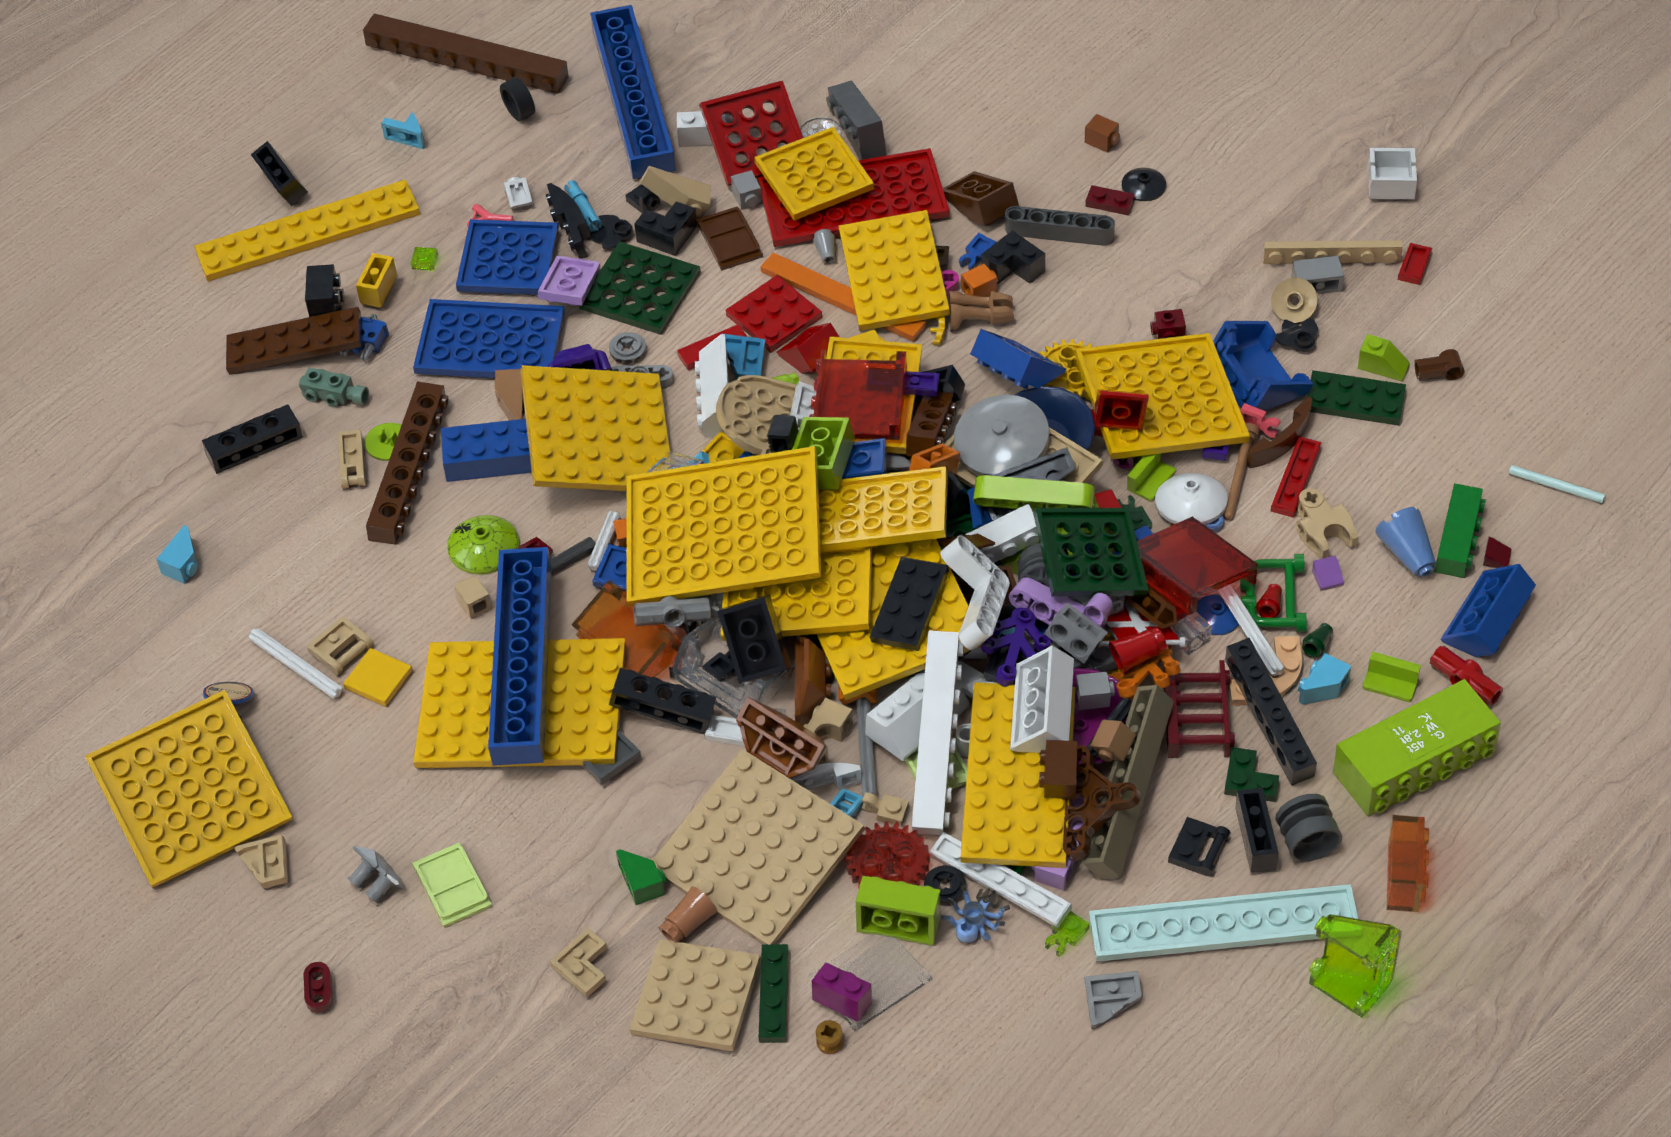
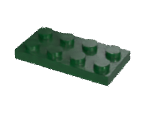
(1356, 397)

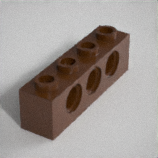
(930, 422)

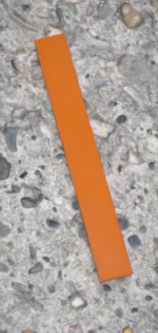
(828, 290)

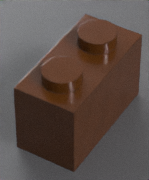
(1060, 769)

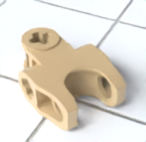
(1323, 521)

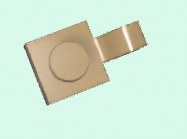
(888, 809)

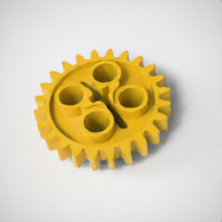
(1064, 356)

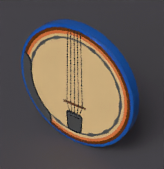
(236, 691)

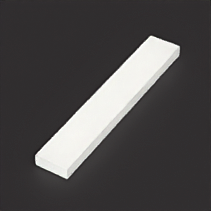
(1005, 882)

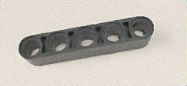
(1060, 225)

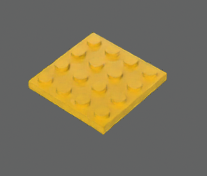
(814, 173)

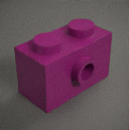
(841, 991)

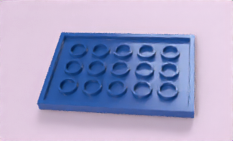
(486, 337)

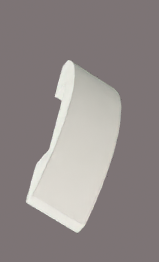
(841, 773)

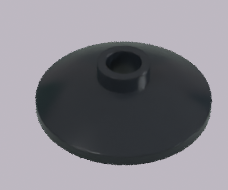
(1144, 183)

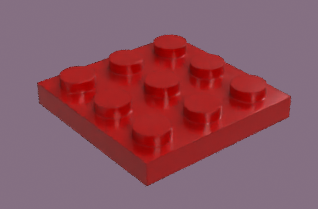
(774, 313)

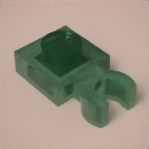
(1138, 514)

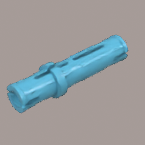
(581, 200)

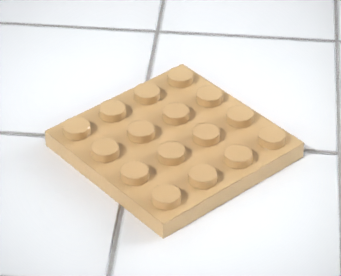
(695, 995)

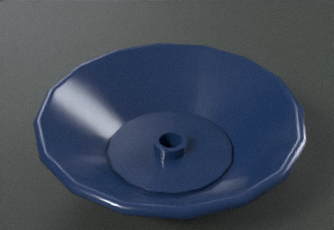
(1064, 413)

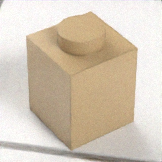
(472, 596)

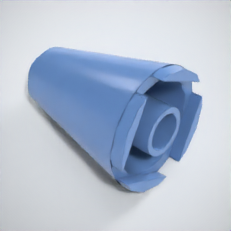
(1408, 540)

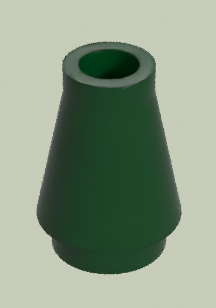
(1317, 641)

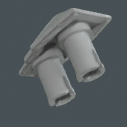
(373, 862)

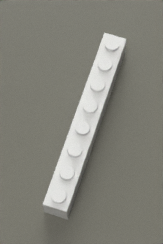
(936, 733)

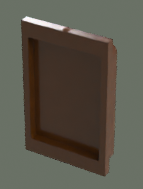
(729, 238)

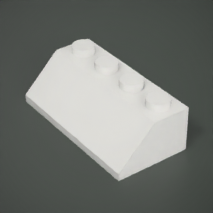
(713, 378)
(1042, 700)
(898, 718)

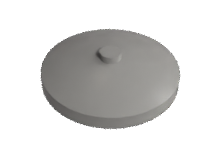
(1001, 434)

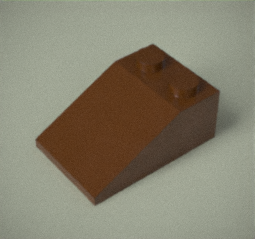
(981, 197)

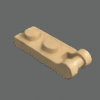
(351, 458)

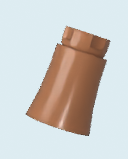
(687, 915)

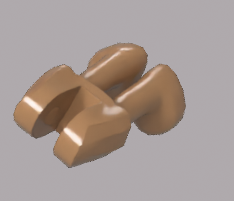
(997, 308)

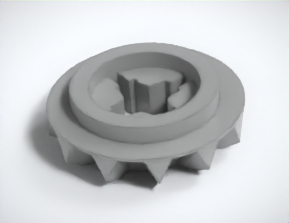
(627, 340)

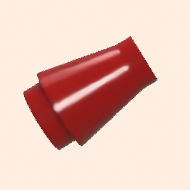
(1270, 603)

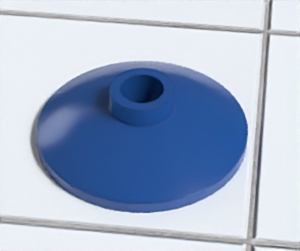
(1222, 620)

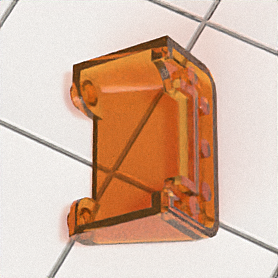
(609, 616)

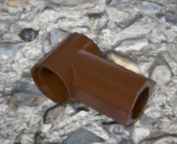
(1446, 364)

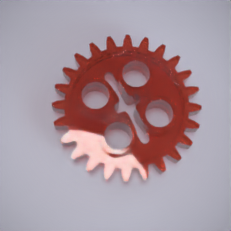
(889, 858)

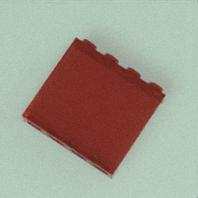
(863, 391)
(1192, 562)

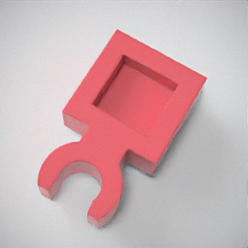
(1257, 416)

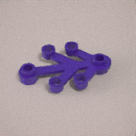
(1022, 620)

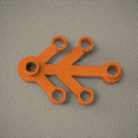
(1129, 686)

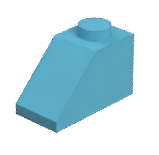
(179, 557)

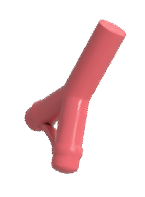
(485, 215)

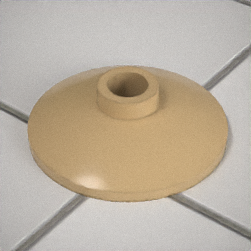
(1290, 289)

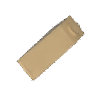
(678, 188)

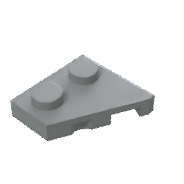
(1111, 995)

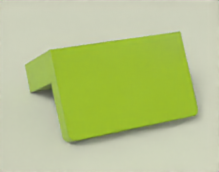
(1149, 476)
(1391, 677)

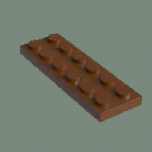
(293, 340)

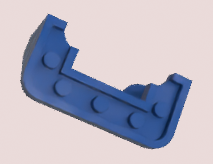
(1253, 368)

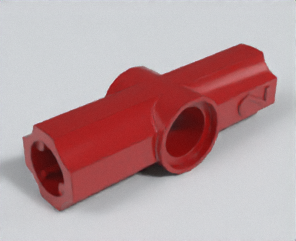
(1459, 669)

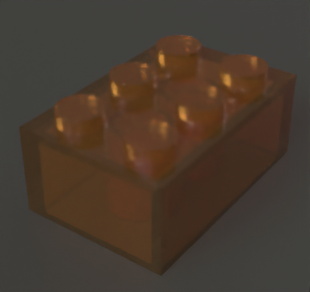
(1407, 863)

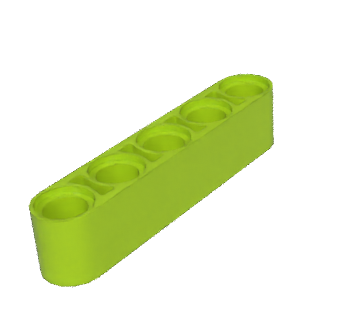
(1018, 492)

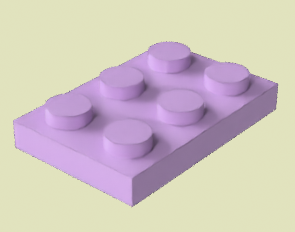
(569, 280)

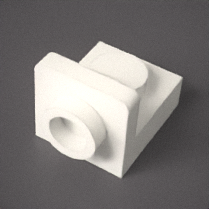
(517, 192)

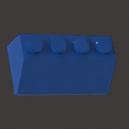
(1014, 360)
(1489, 610)

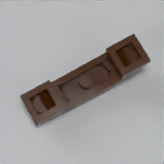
(1266, 451)

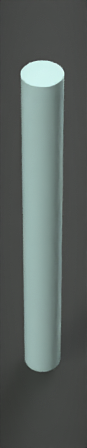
(1557, 484)

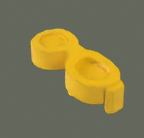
(940, 331)

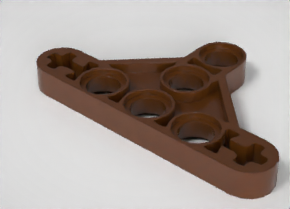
(1091, 812)

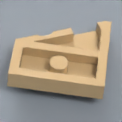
(266, 860)

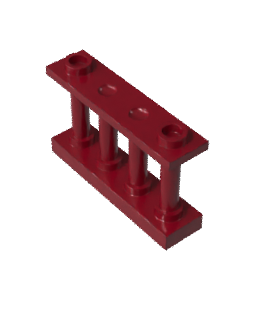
(1176, 719)

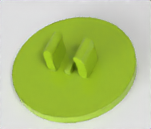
(381, 440)

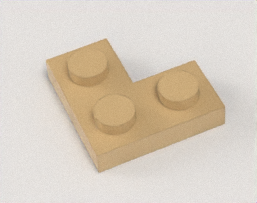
(575, 962)

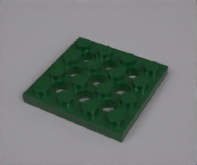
(644, 298)
(1099, 541)

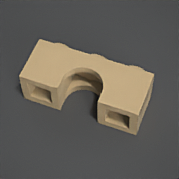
(830, 721)

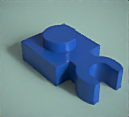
(974, 250)

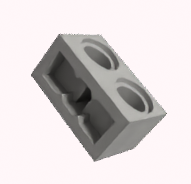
(1075, 633)

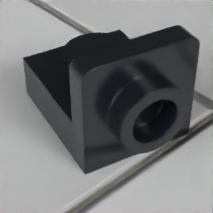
(642, 198)

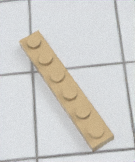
(1348, 251)

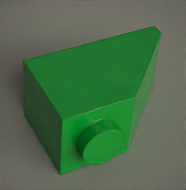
(641, 876)

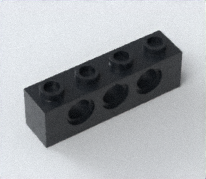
(252, 438)
(671, 710)

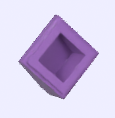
(1327, 572)

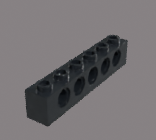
(1270, 711)

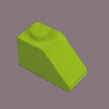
(1382, 358)

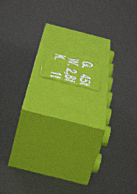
(1416, 748)

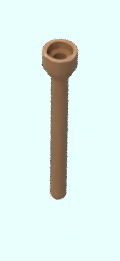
(1239, 471)

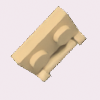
(334, 640)

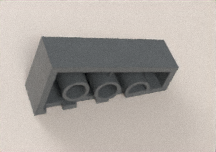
(857, 120)

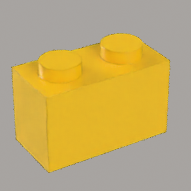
(376, 280)

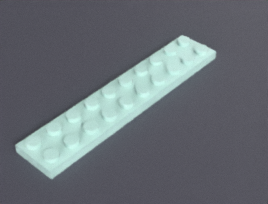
(1216, 922)

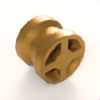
(825, 1042)

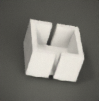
(1392, 173)

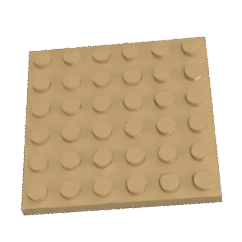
(757, 847)

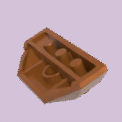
(810, 679)
(778, 739)

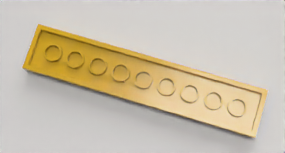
(306, 230)

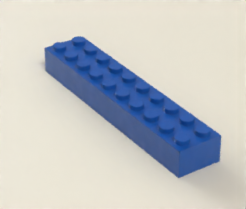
(632, 90)
(520, 657)

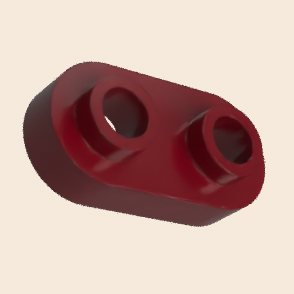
(317, 989)

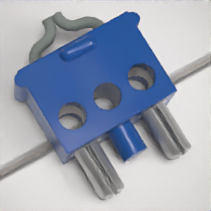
(373, 335)

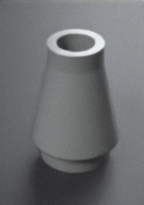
(825, 244)

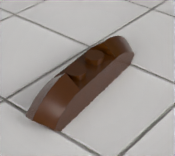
(1153, 606)

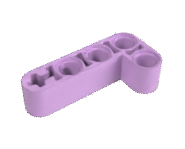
(1038, 599)

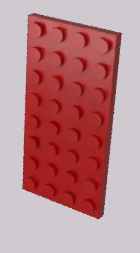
(901, 186)

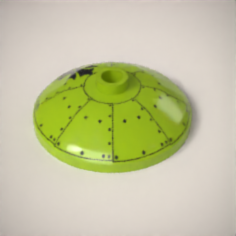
(477, 542)

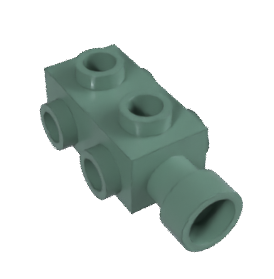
(331, 388)

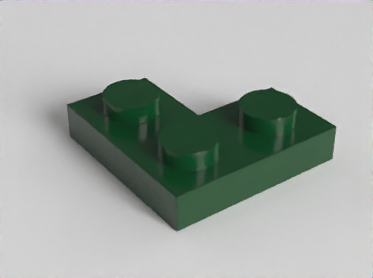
(1242, 775)

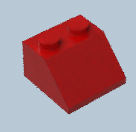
(807, 347)
(1120, 409)

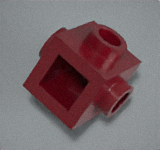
(1168, 324)

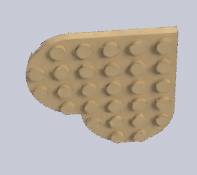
(748, 407)

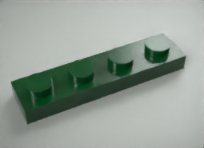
(773, 993)

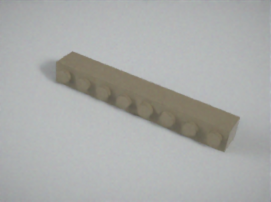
(1148, 722)

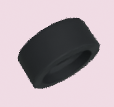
(517, 99)

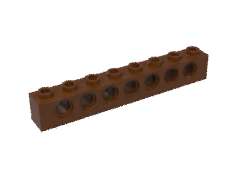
(407, 463)

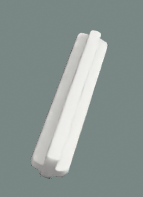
(605, 537)

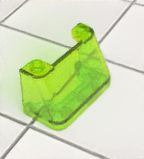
(1356, 961)

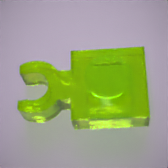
(1069, 932)

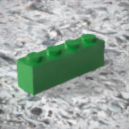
(1459, 530)

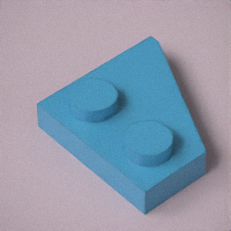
(745, 354)

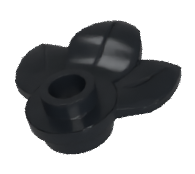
(612, 231)
(1298, 336)

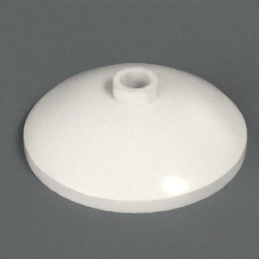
(1191, 496)

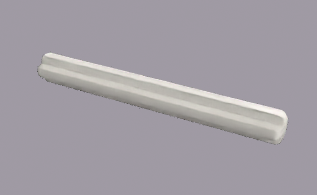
(1251, 630)
(295, 663)

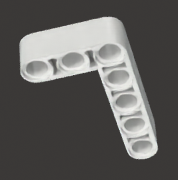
(989, 588)

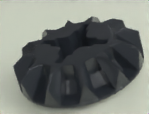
(942, 875)

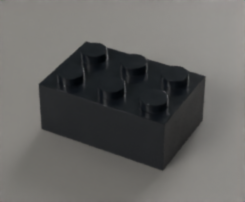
(754, 638)

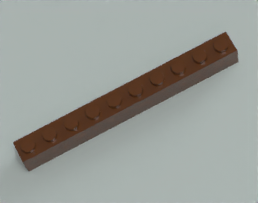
(465, 53)

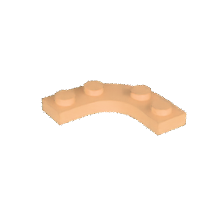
(1289, 653)

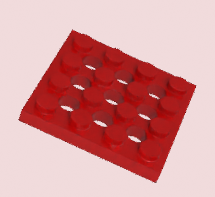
(733, 105)

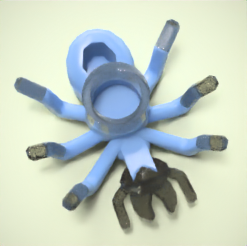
(974, 913)

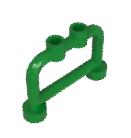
(1292, 619)

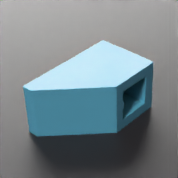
(1325, 680)

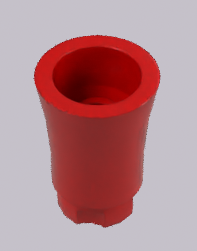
(1137, 648)

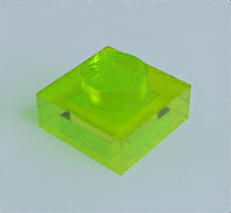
(424, 258)

